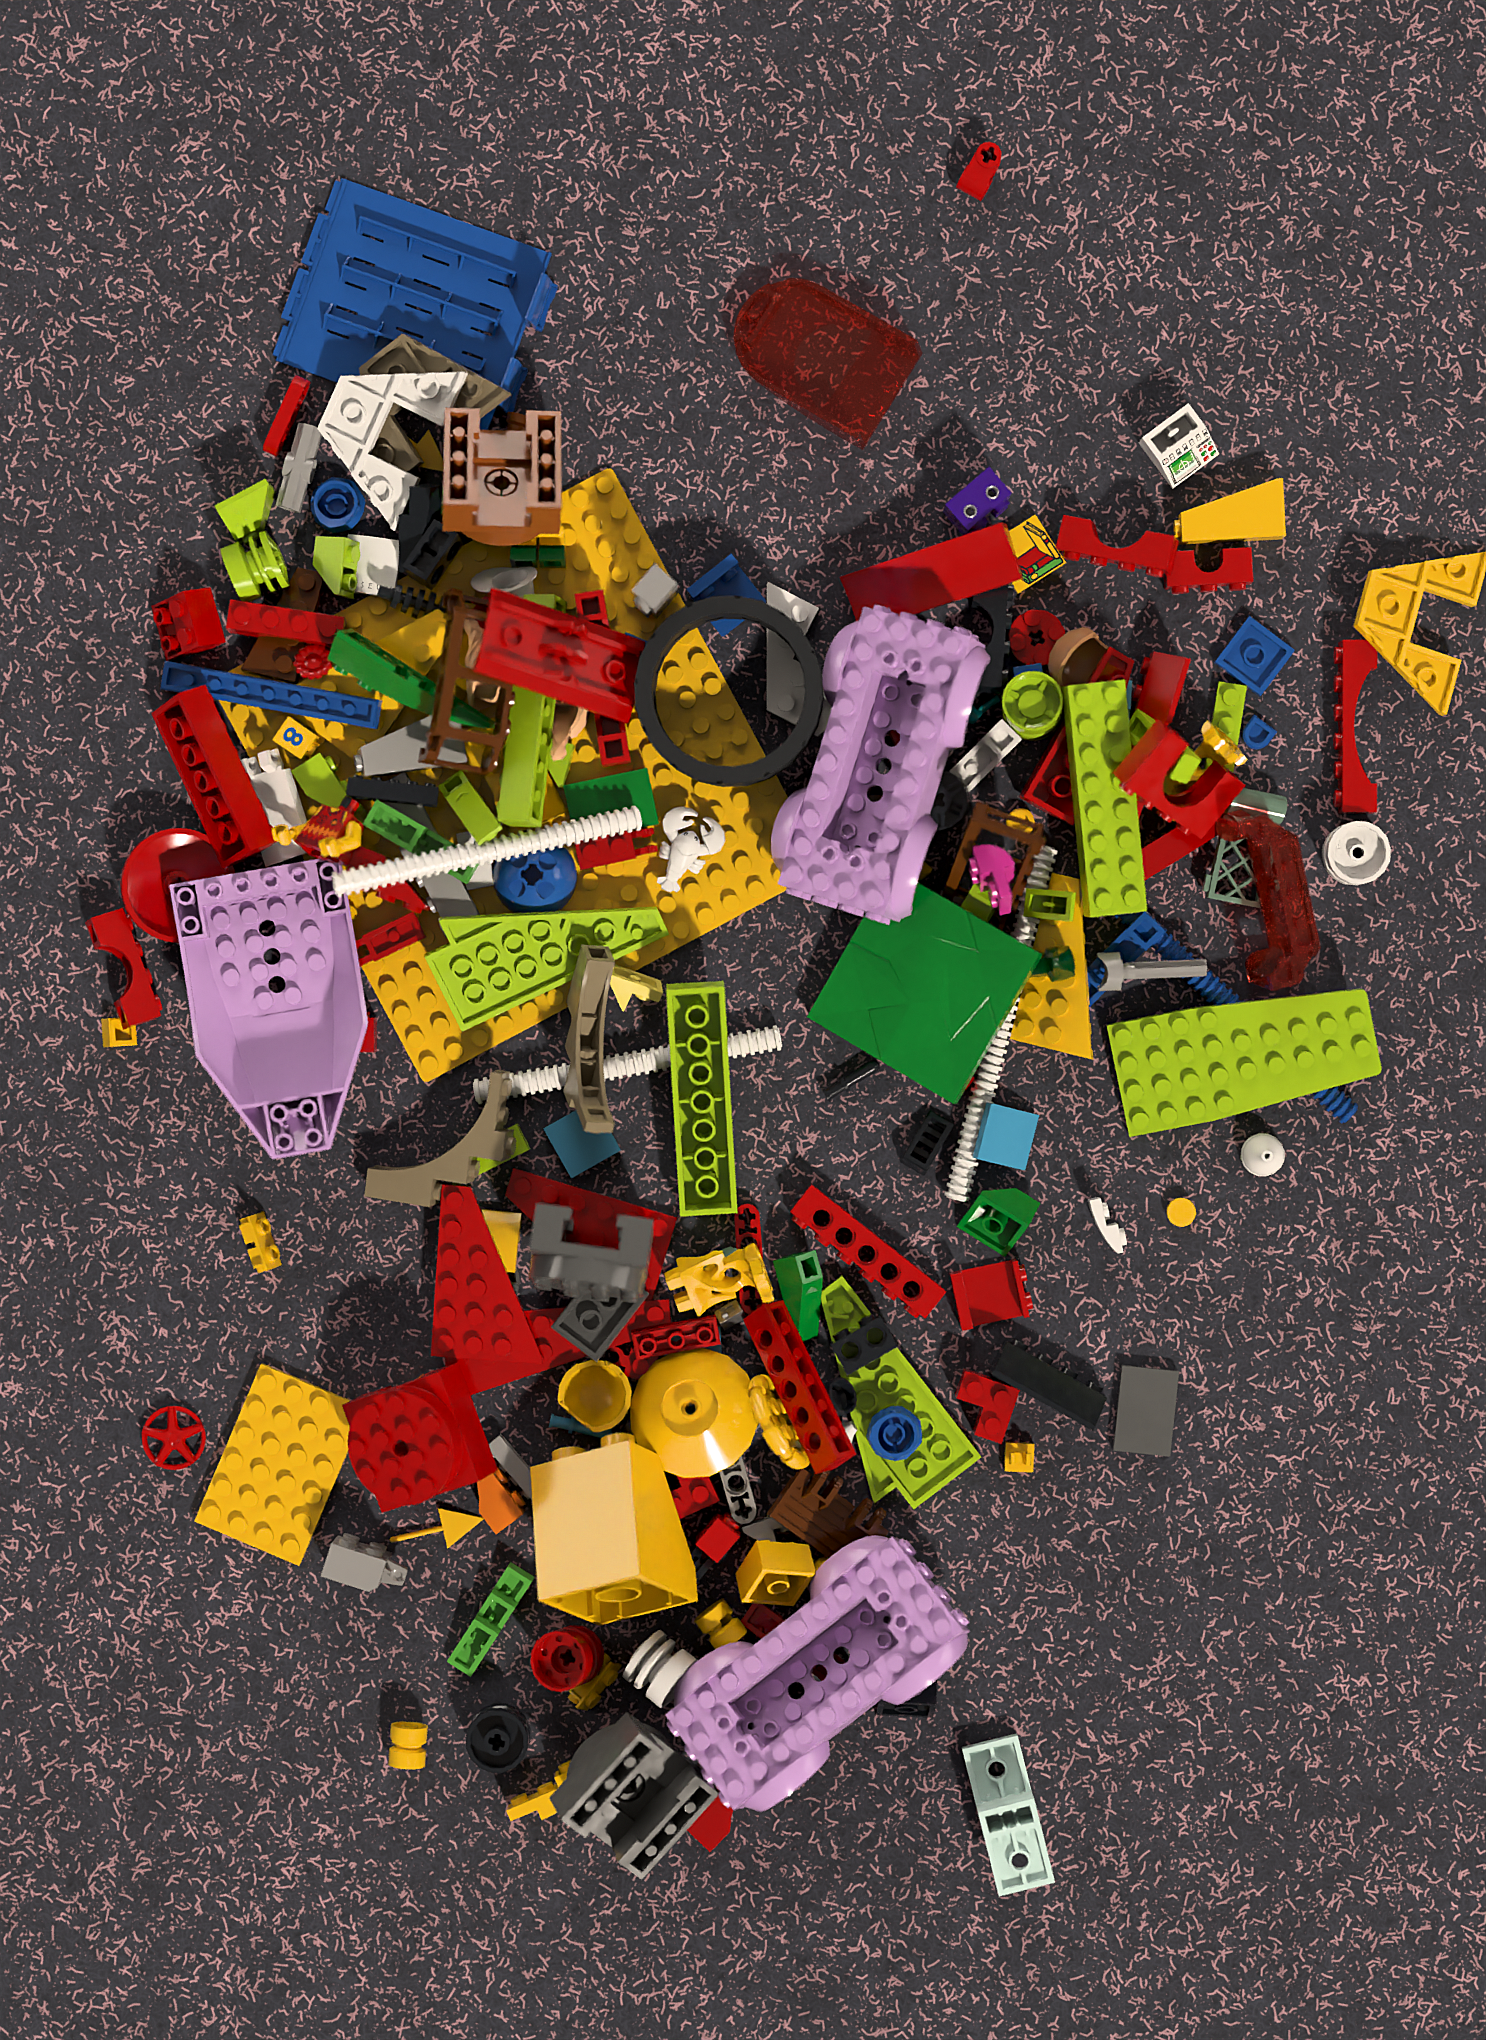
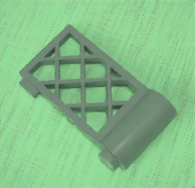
(1253, 803)

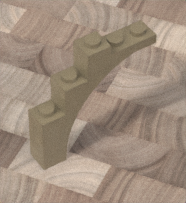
(584, 1043)
(486, 1140)

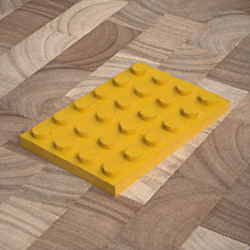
(278, 1465)

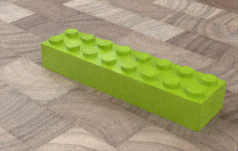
(1102, 811)
(701, 1098)

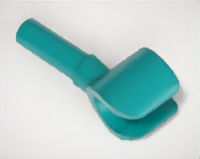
(976, 713)

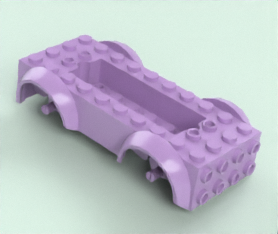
(878, 679)
(737, 1700)

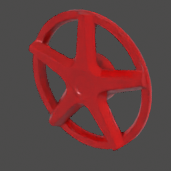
(173, 1438)

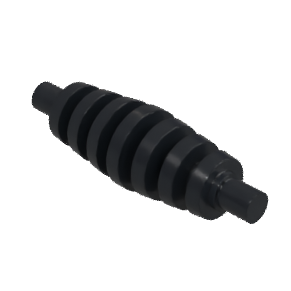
(407, 600)

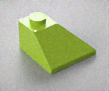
(247, 511)

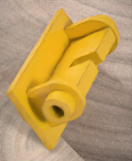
(258, 1230)
(589, 1693)

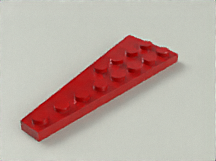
(556, 1350)

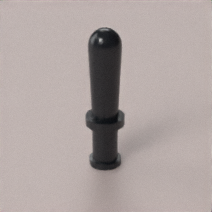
(859, 1074)

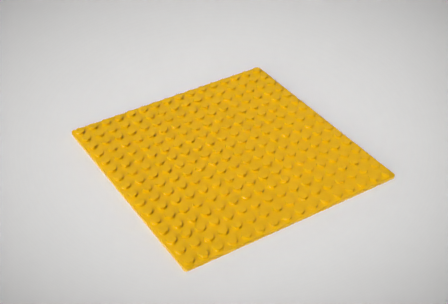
(699, 714)

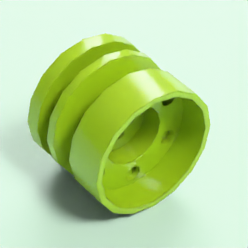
(255, 567)

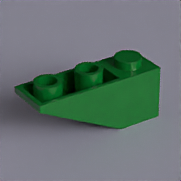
(801, 1290)

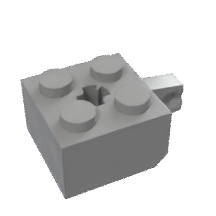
(361, 1564)

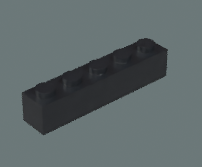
(393, 791)

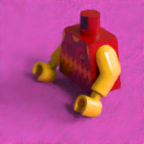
(328, 835)

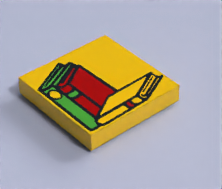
(1034, 552)

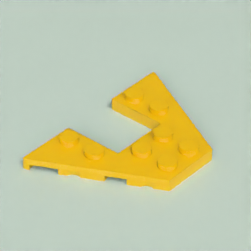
(1390, 612)

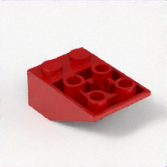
(403, 891)

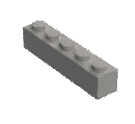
(513, 1463)

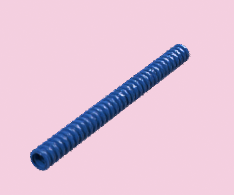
(1219, 994)

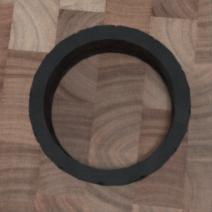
(679, 625)

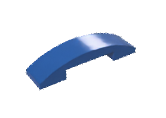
(1129, 944)

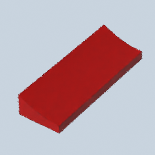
(937, 574)

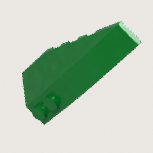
(394, 678)

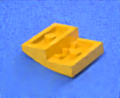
(506, 1230)

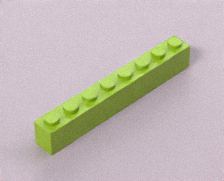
(527, 748)

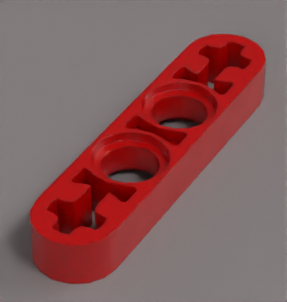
(740, 1223)

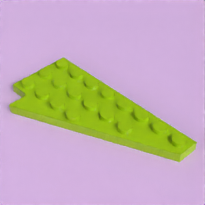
(514, 957)
(894, 1382)

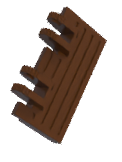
(824, 1518)

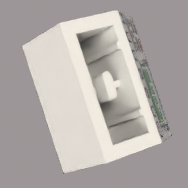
(1179, 446)

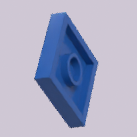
(1254, 656)

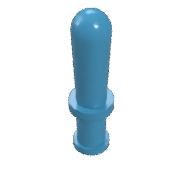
(574, 1425)

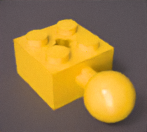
(776, 1572)

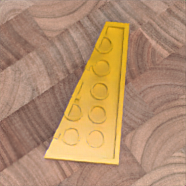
(1058, 1012)

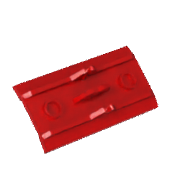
(559, 656)

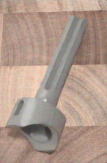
(1116, 971)

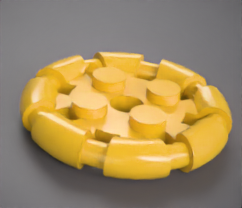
(775, 1422)

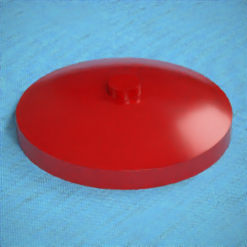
(156, 863)

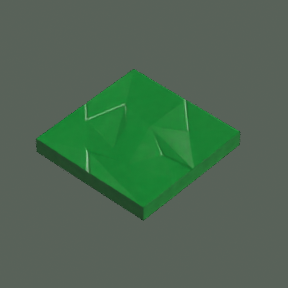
(926, 991)

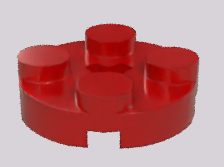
(1020, 641)

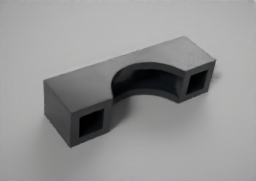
(994, 607)

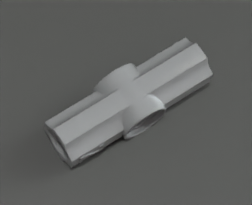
(299, 468)

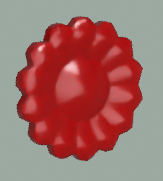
(312, 661)

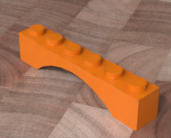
(497, 1502)

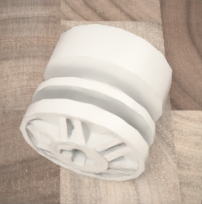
(654, 1664)

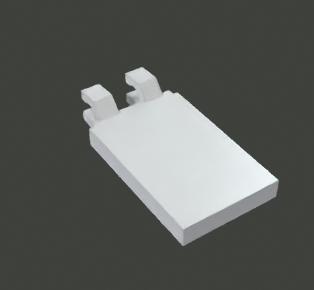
(279, 801)

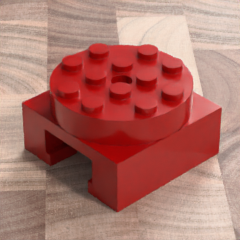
(417, 1439)

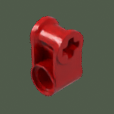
(978, 174)

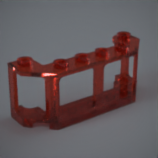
(1282, 899)

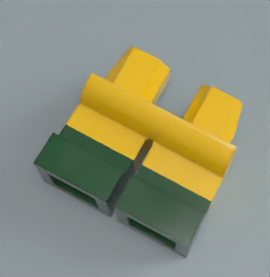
(551, 551)

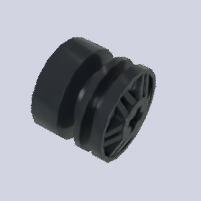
(956, 802)

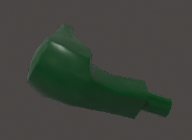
(1056, 964)

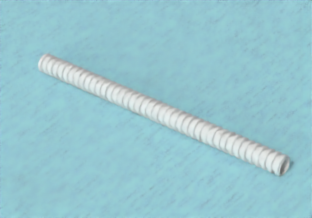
(990, 1065)

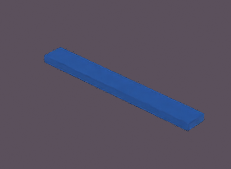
(274, 694)

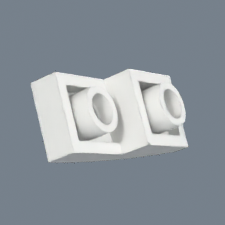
(1111, 1233)

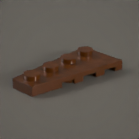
(274, 655)

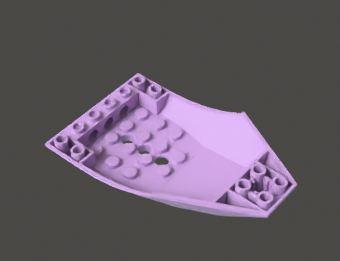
(284, 1053)

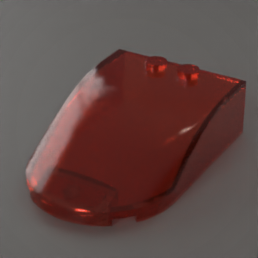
(824, 356)

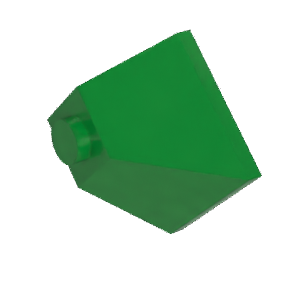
(999, 1218)

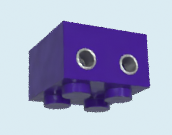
(977, 502)

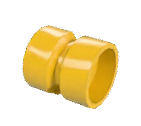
(720, 1624)
(408, 1741)

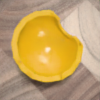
(595, 1394)

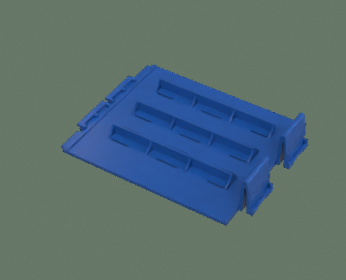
(408, 235)

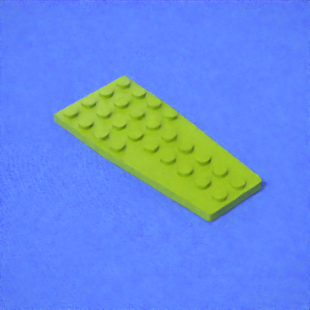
(1239, 1056)

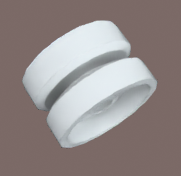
(1373, 853)

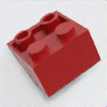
(188, 623)

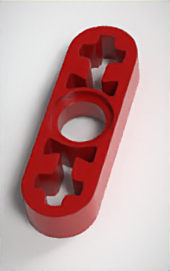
(286, 415)

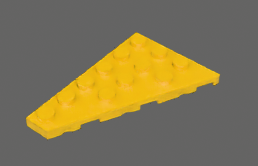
(415, 645)

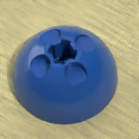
(542, 895)

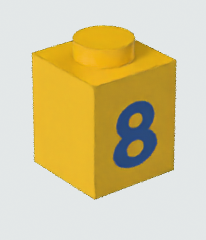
(297, 739)

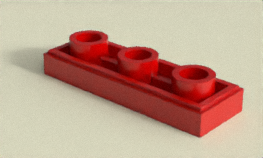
(657, 1339)

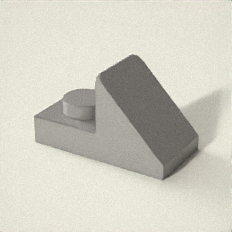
(763, 1529)

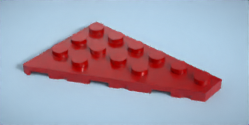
(474, 1297)

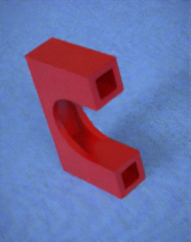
(1193, 809)

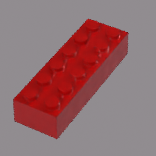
(214, 776)

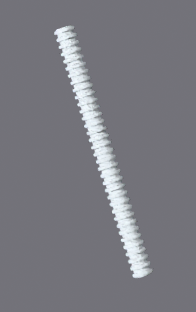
(486, 852)
(628, 1064)

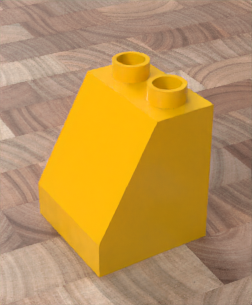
(609, 1533)

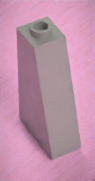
(401, 750)

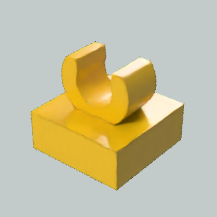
(1019, 1457)

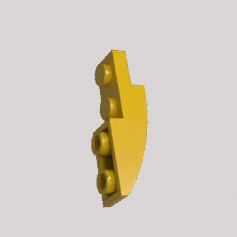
(539, 1801)

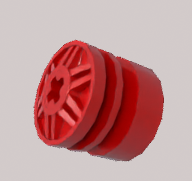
(554, 1663)

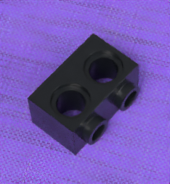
(432, 555)
(867, 1350)

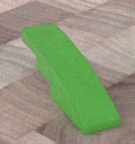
(410, 835)
(490, 1619)

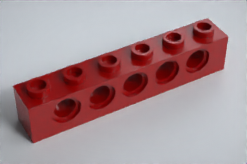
(929, 1291)
(799, 1386)

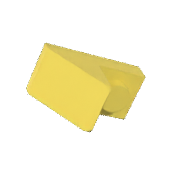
(627, 981)

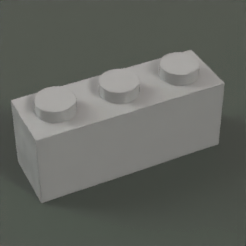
(654, 592)

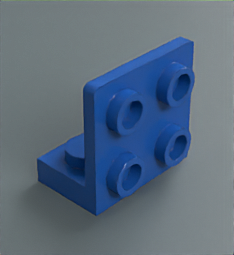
(724, 580)

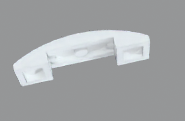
(983, 756)

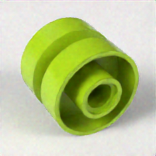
(1032, 705)

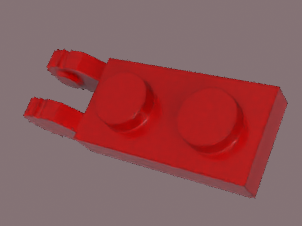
(612, 849)
(391, 938)

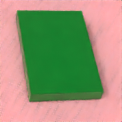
(613, 793)

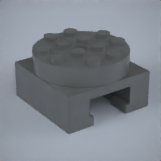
(587, 1268)
(632, 1792)

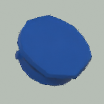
(334, 498)
(894, 1433)

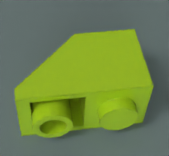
(337, 563)

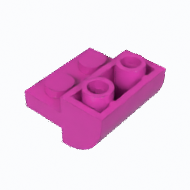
(993, 871)

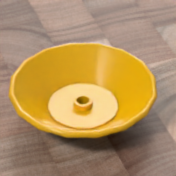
(699, 1441)

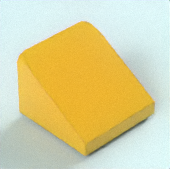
(114, 1035)

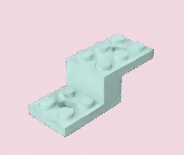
(1008, 1815)

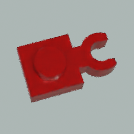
(633, 1367)

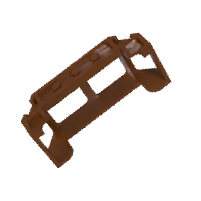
(448, 673)
(1022, 867)

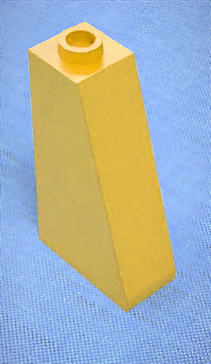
(1243, 516)

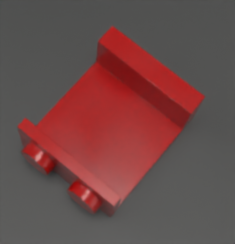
(990, 1293)

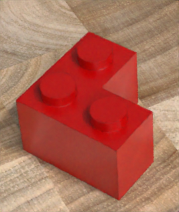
(995, 1402)
(693, 1494)

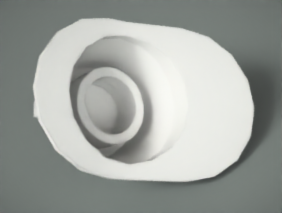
(510, 580)

